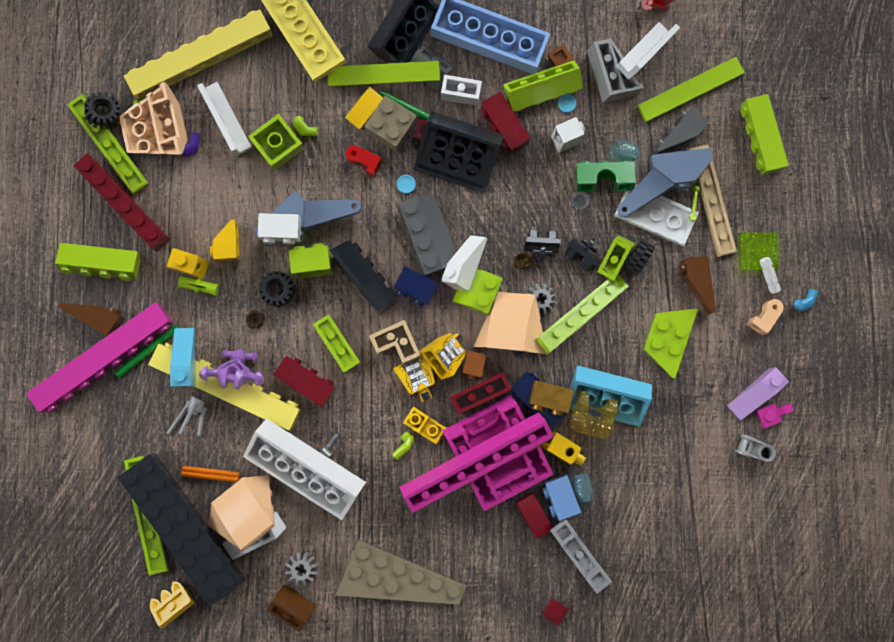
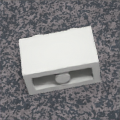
(461, 90)
(568, 134)
(279, 228)

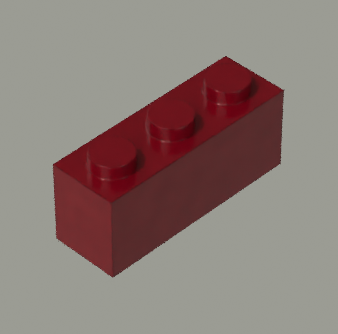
(505, 122)
(305, 380)
(480, 393)

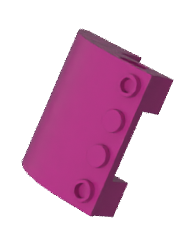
(511, 476)

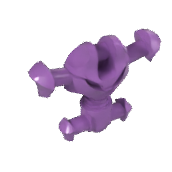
(234, 370)

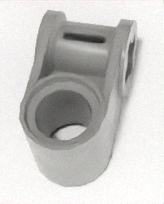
(752, 448)

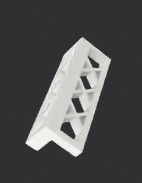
(645, 49)
(225, 118)

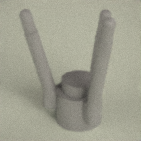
(193, 406)

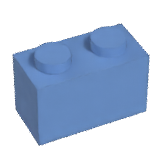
(561, 498)

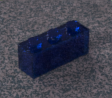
(522, 391)

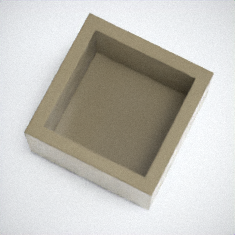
(390, 123)

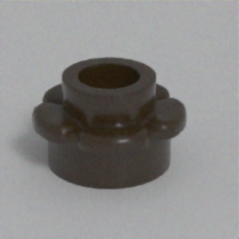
(522, 261)
(250, 319)

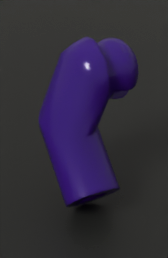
(193, 146)

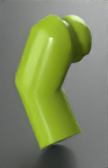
(303, 129)
(405, 447)

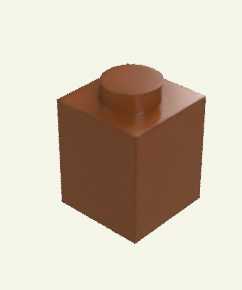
(473, 365)

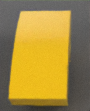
(364, 108)
(424, 425)

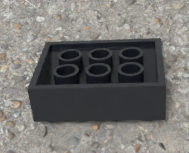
(458, 152)

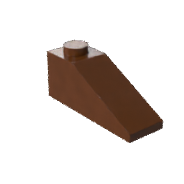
(698, 279)
(99, 317)

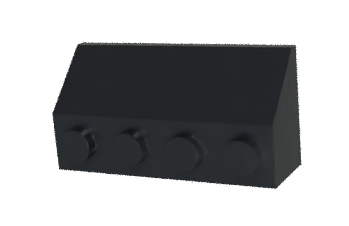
(403, 30)
(364, 277)

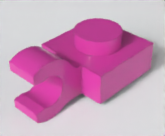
(771, 414)

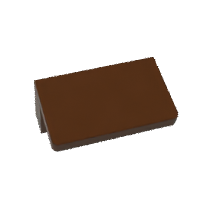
(291, 608)

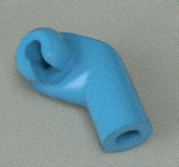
(806, 303)

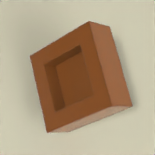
(559, 56)

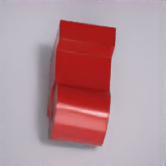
(364, 158)

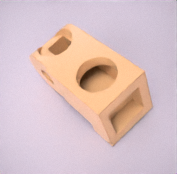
(770, 313)

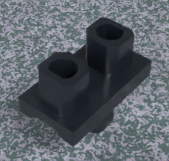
(542, 246)
(575, 248)

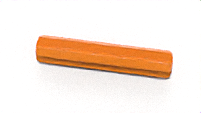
(211, 474)

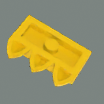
(171, 605)

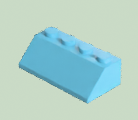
(631, 394)

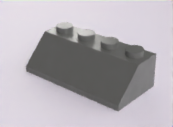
(428, 233)

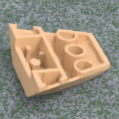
(155, 124)
(512, 324)
(243, 511)

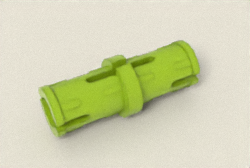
(186, 283)

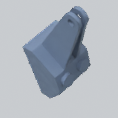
(668, 172)
(314, 213)

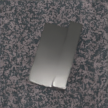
(424, 55)

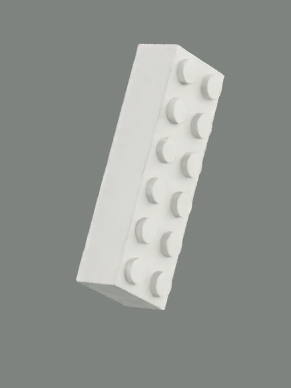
(303, 469)

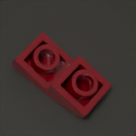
(534, 515)

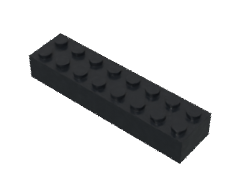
(182, 528)

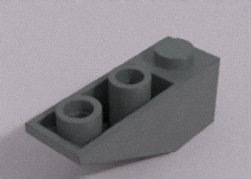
(687, 130)

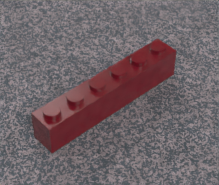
(122, 202)

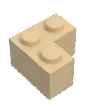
(396, 336)

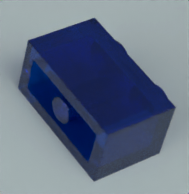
(416, 286)

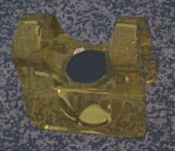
(593, 420)

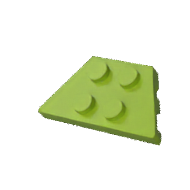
(669, 338)

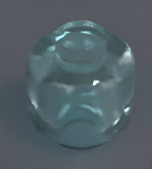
(624, 150)

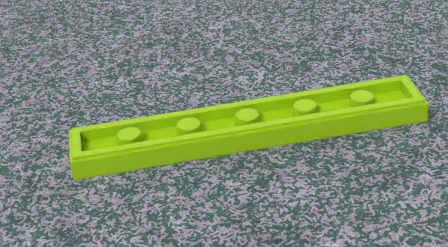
(385, 73)
(690, 89)
(110, 148)
(581, 313)
(151, 542)

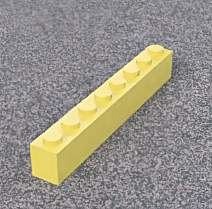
(199, 54)
(247, 397)

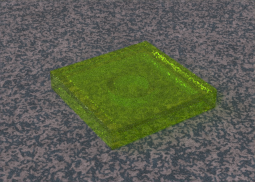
(754, 247)

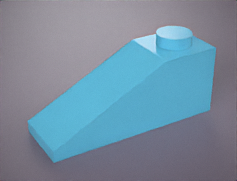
(183, 358)

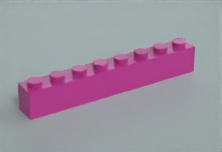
(99, 358)
(476, 462)

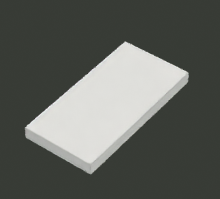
(662, 218)

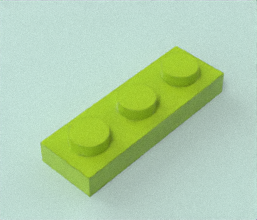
(336, 343)

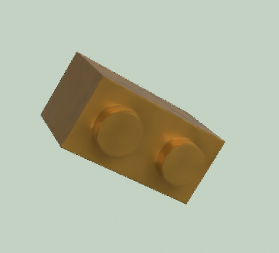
(550, 397)

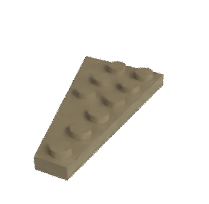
(387, 576)

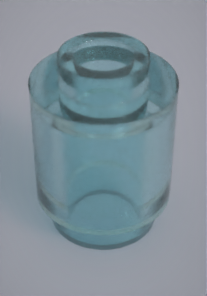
(583, 487)

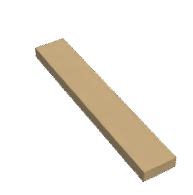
(715, 211)

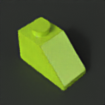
(616, 257)

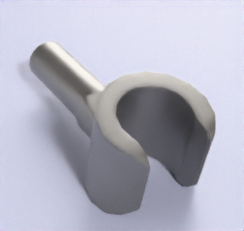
(325, 451)

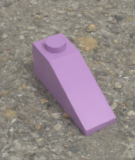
(758, 393)

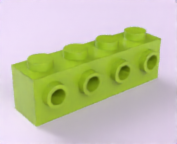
(543, 86)
(764, 134)
(98, 261)

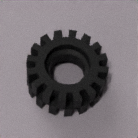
(102, 100)
(639, 257)
(265, 288)

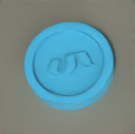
(566, 103)
(406, 184)

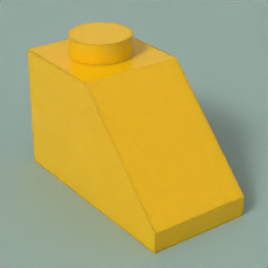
(226, 244)

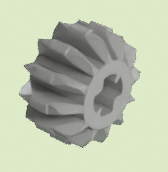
(546, 294)
(296, 571)

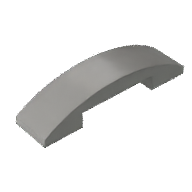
(580, 556)

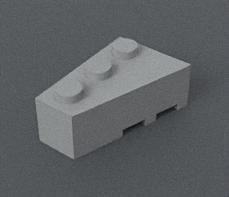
(609, 79)

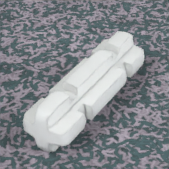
(770, 275)

